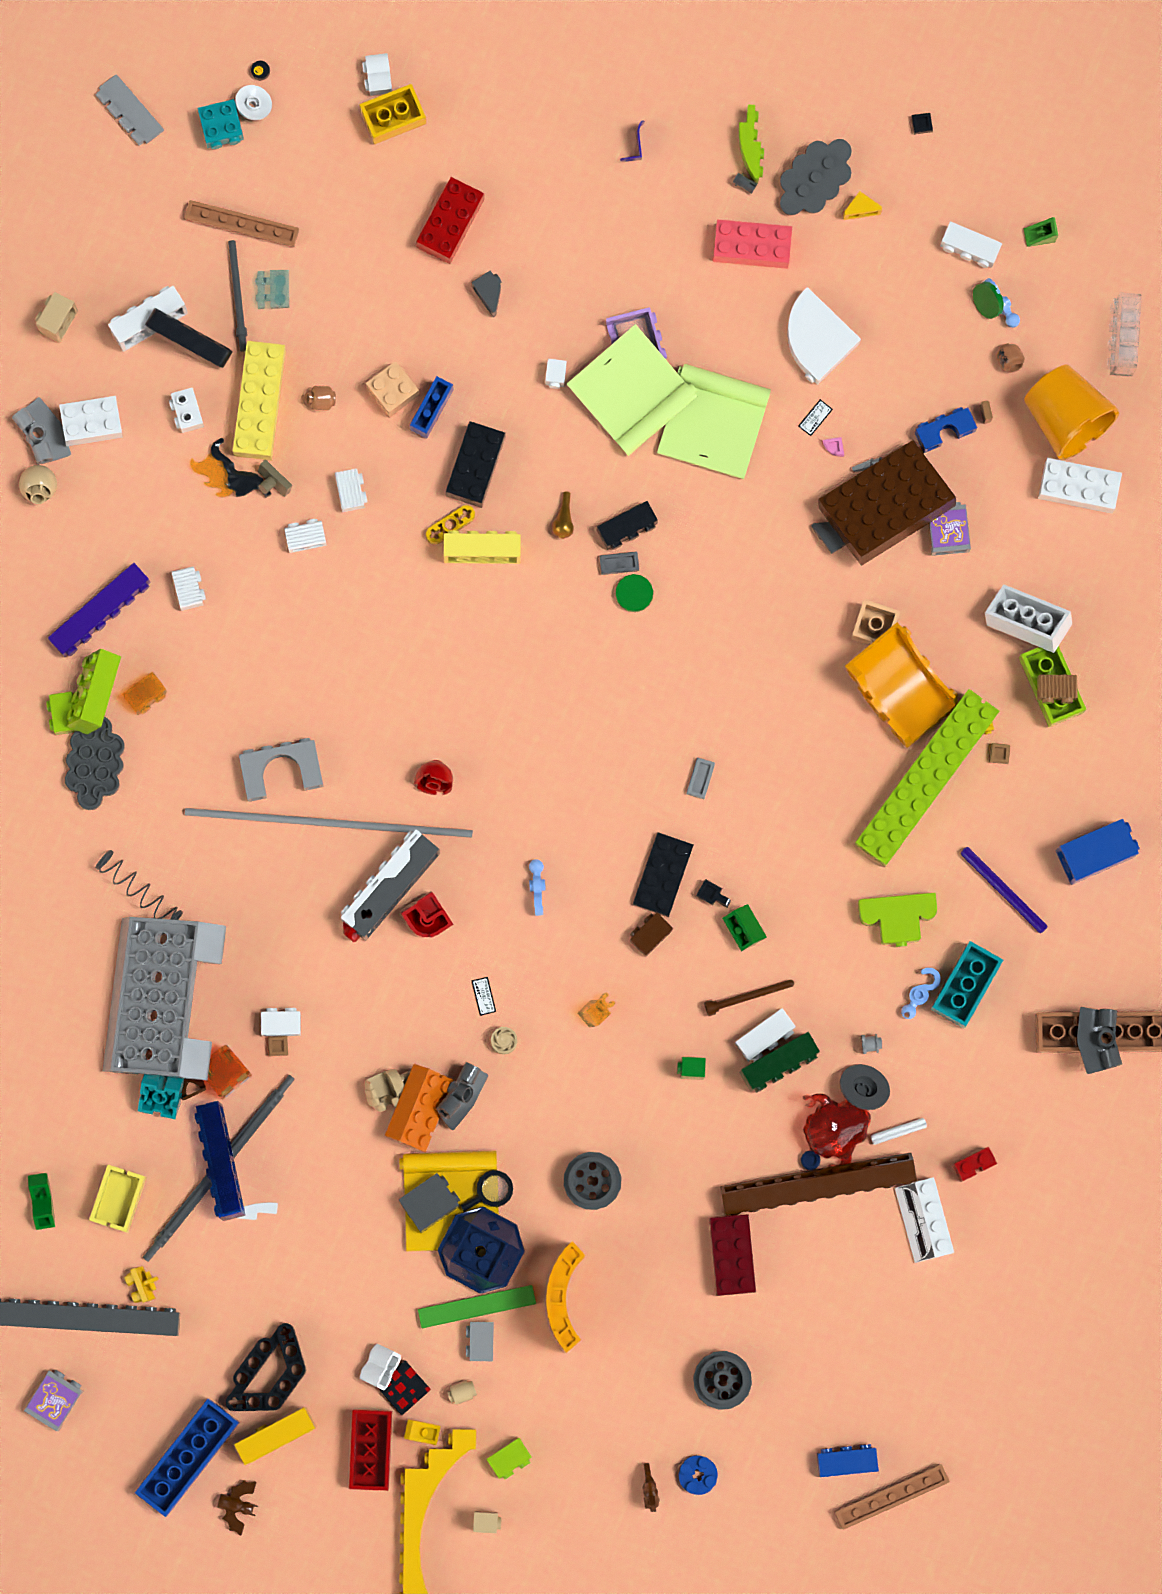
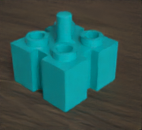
(160, 1095)

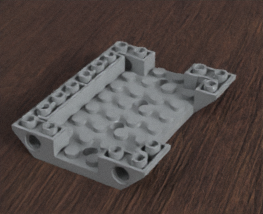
(138, 995)

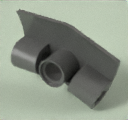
(1095, 1053)
(462, 1095)

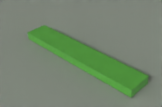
(476, 1306)

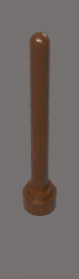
(713, 1006)

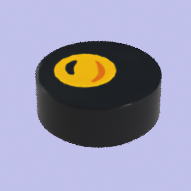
(260, 70)

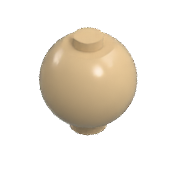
(38, 484)

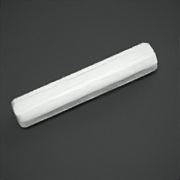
(898, 1131)

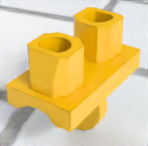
(144, 1284)

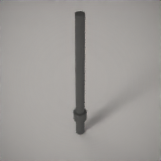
(241, 330)

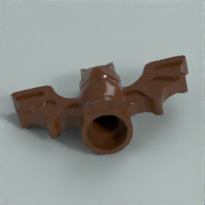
(651, 1497)
(234, 1504)

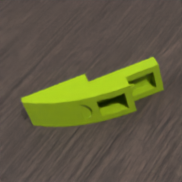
(749, 146)

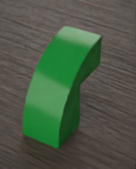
(41, 1201)

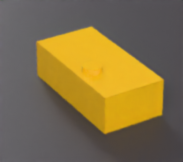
(275, 1436)

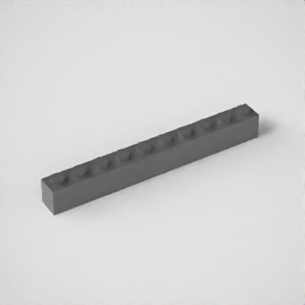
(90, 1317)

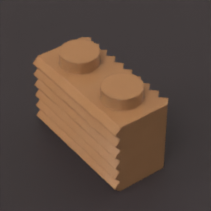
(1057, 688)

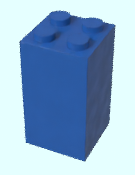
(1097, 851)

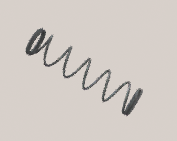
(106, 857)

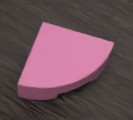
(834, 446)

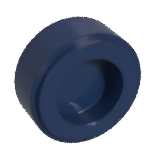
(810, 1160)

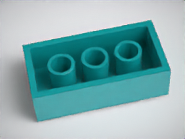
(967, 984)

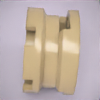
(504, 1040)

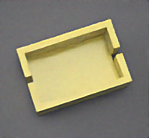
(117, 1198)

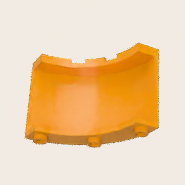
(901, 685)
(556, 1297)

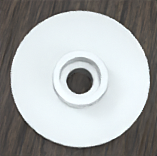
(258, 97)

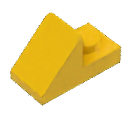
(422, 1432)

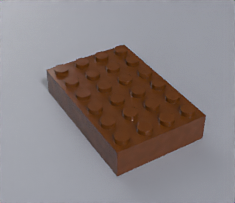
(887, 502)

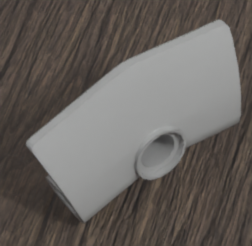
(40, 419)

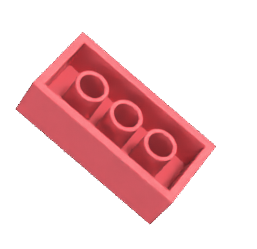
(752, 244)

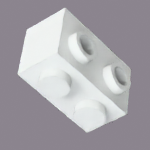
(187, 410)

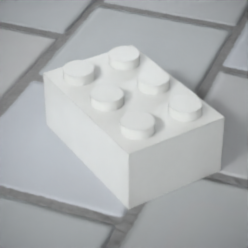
(90, 421)

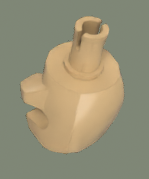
(385, 1089)

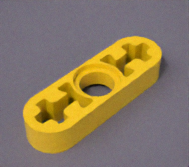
(465, 521)

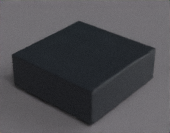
(922, 123)

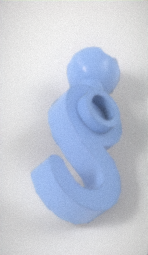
(1012, 319)
(537, 885)
(919, 994)

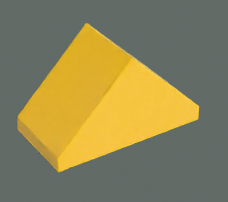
(862, 207)

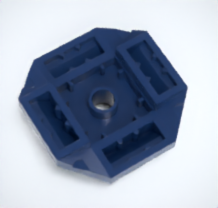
(496, 1235)

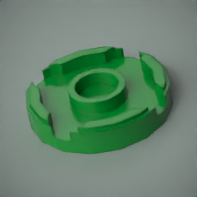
(987, 300)
(634, 593)

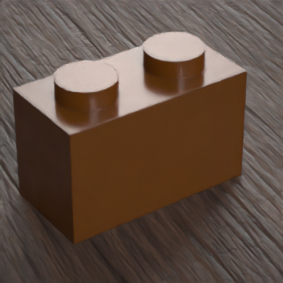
(651, 934)

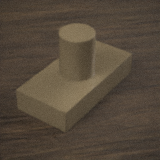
(273, 479)

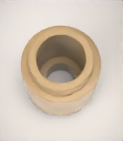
(462, 1392)

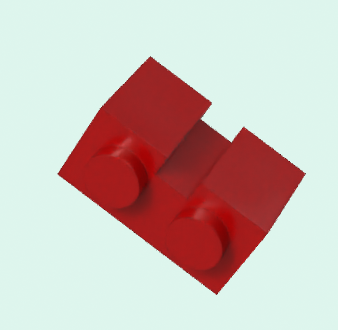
(966, 1168)

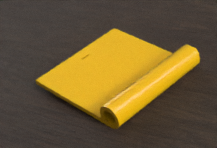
(462, 1173)

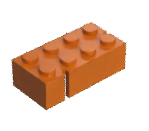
(416, 1109)

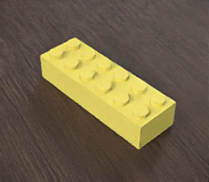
(259, 400)

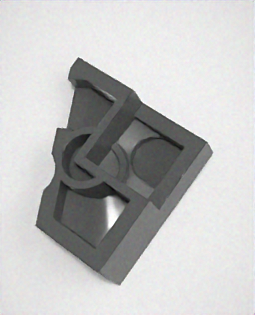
(829, 536)

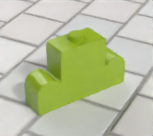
(898, 916)

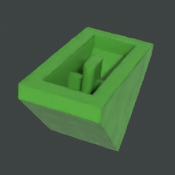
(1041, 233)

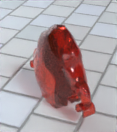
(835, 1127)

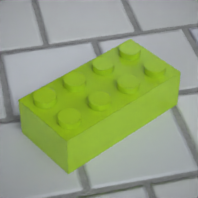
(1044, 662)
(93, 691)

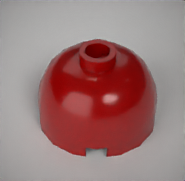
(434, 777)

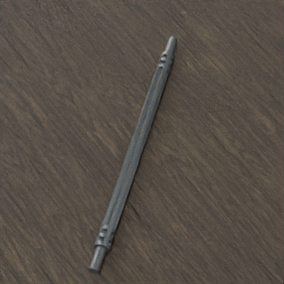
(203, 1187)

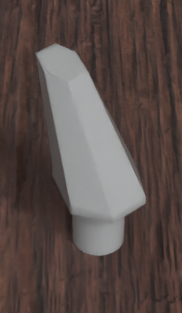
(866, 464)

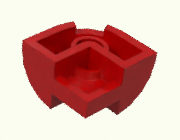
(426, 916)

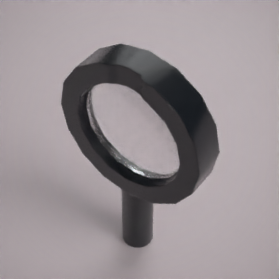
(492, 1189)

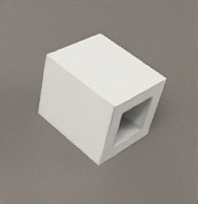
(555, 373)

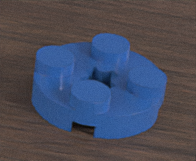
(688, 1469)

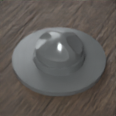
(864, 1087)

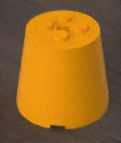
(1069, 410)

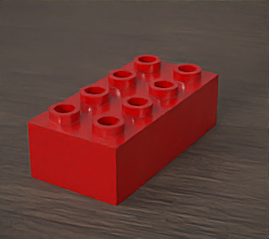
(450, 220)
(370, 1450)

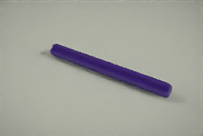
(1004, 890)

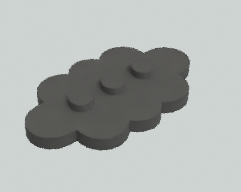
(815, 177)
(94, 765)

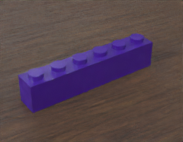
(99, 610)

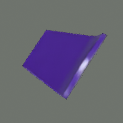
(635, 158)

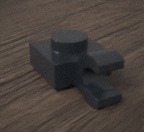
(711, 892)

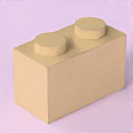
(486, 1522)

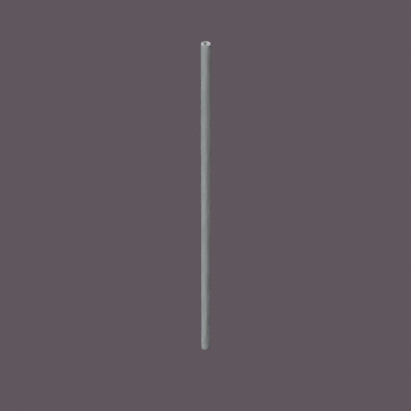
(327, 822)

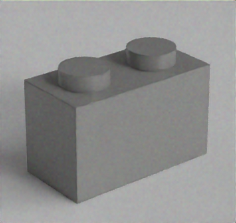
(481, 1341)

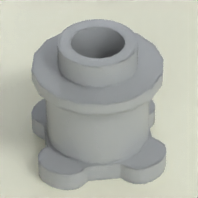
(871, 1043)

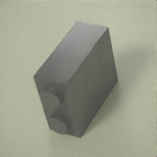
(429, 1202)

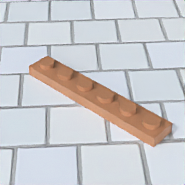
(242, 223)
(892, 1496)

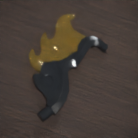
(224, 476)

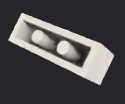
(970, 245)
(766, 1035)

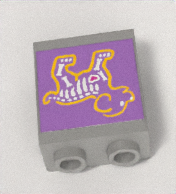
(950, 532)
(54, 1400)

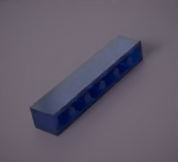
(220, 1161)

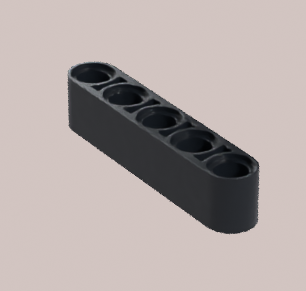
(188, 337)

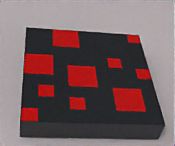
(405, 1388)

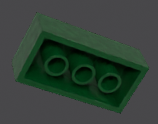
(779, 1062)

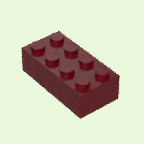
(732, 1255)

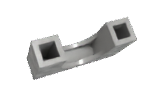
(255, 762)

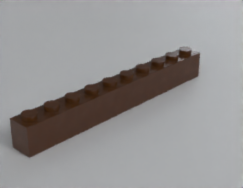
(818, 1184)

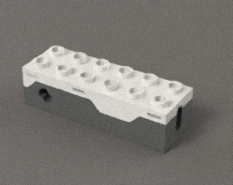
(388, 886)

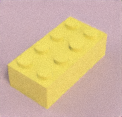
(482, 548)

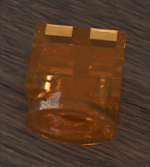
(226, 1072)

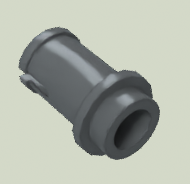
(744, 183)

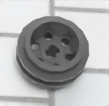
(602, 1163)
(714, 1399)

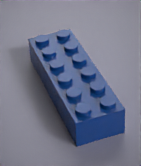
(187, 1457)

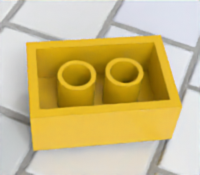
(393, 114)

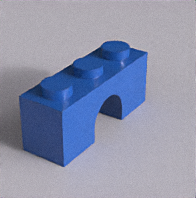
(960, 422)

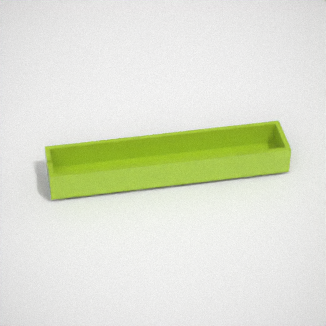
(926, 777)

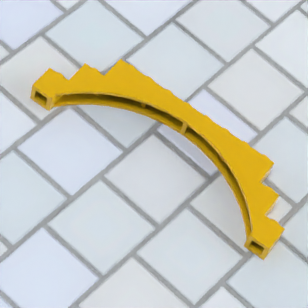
(419, 1488)

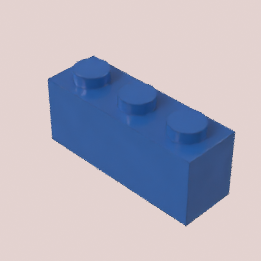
(431, 407)
(847, 1461)

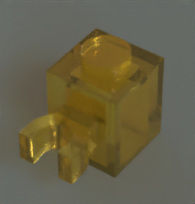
(596, 1011)

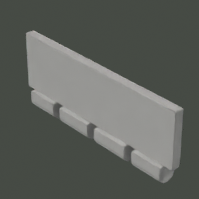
(134, 113)

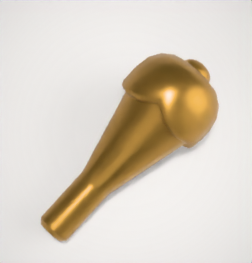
(563, 524)

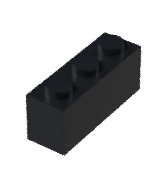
(627, 526)

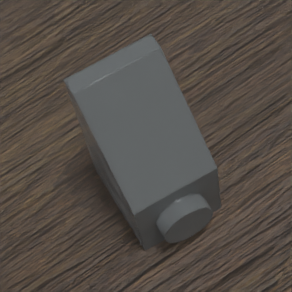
(488, 290)

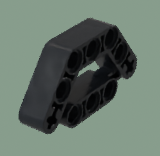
(251, 1373)

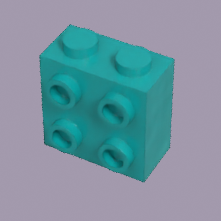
(220, 124)

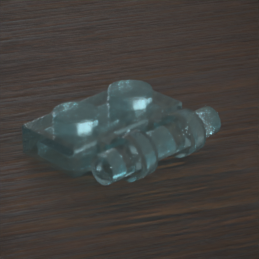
(279, 289)

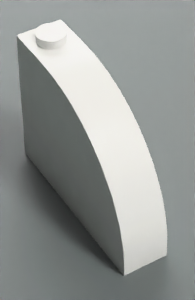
(818, 337)

